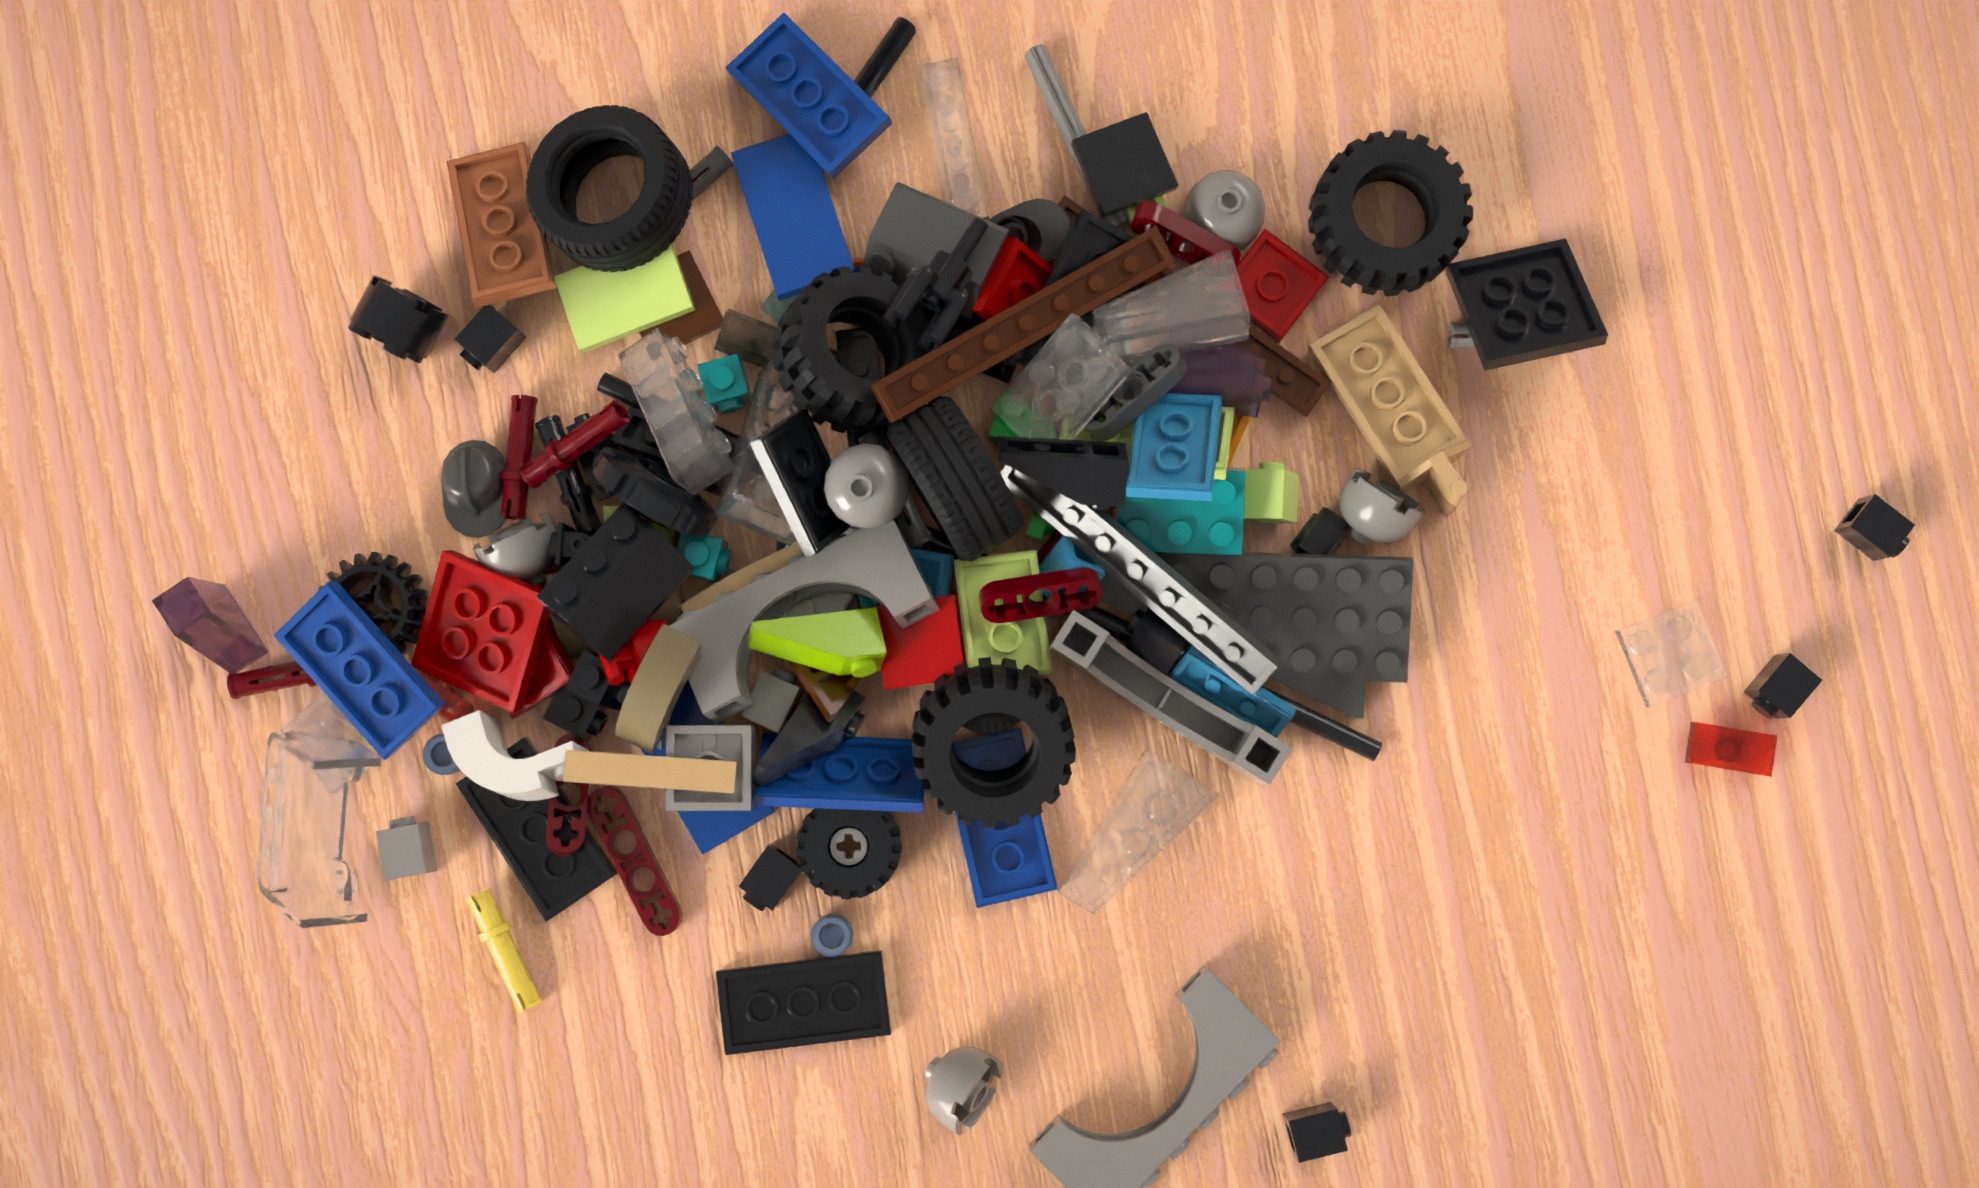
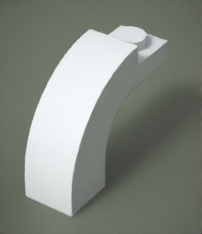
(481, 755)

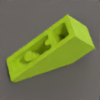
(826, 641)

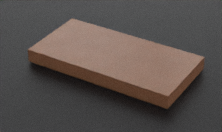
(499, 238)

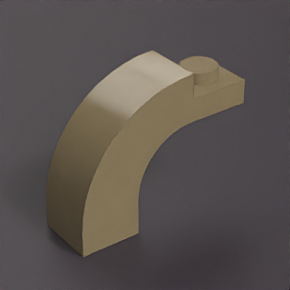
(657, 689)

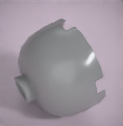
(1227, 206)
(867, 485)
(1377, 510)
(520, 550)
(960, 1086)

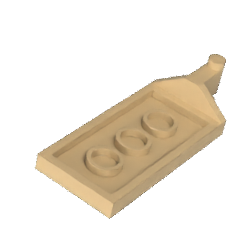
(1394, 405)

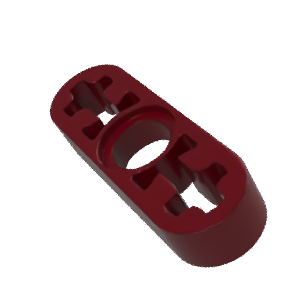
(1181, 235)
(1052, 581)
(577, 826)

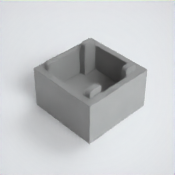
(714, 743)

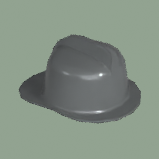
(1038, 225)
(473, 488)

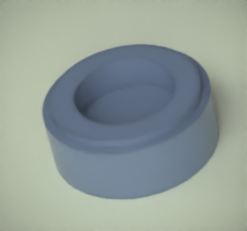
(437, 756)
(832, 935)

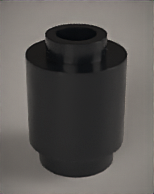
(1321, 534)

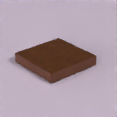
(698, 322)

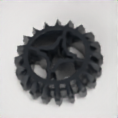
(381, 592)

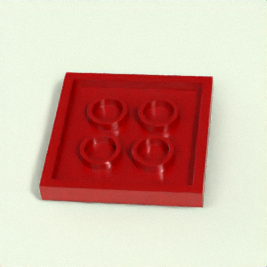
(481, 631)

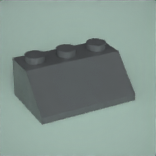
(917, 227)

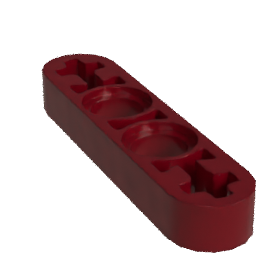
(628, 863)

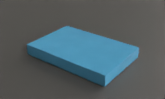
(1175, 448)

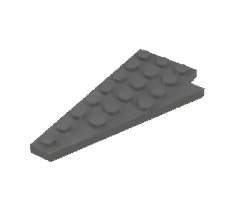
(1318, 613)

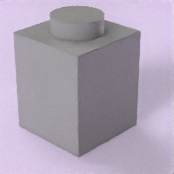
(773, 699)
(406, 849)

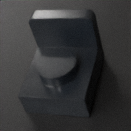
(576, 714)

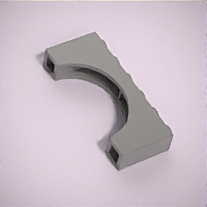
(862, 563)
(1196, 719)
(1228, 1048)

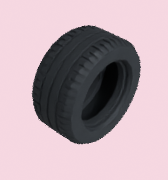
(567, 158)
(955, 478)

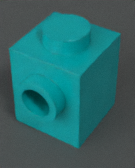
(725, 383)
(706, 555)

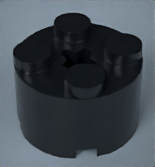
(398, 319)

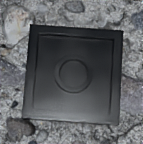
(1124, 164)

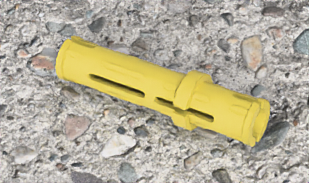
(504, 950)

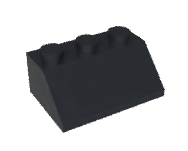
(615, 582)

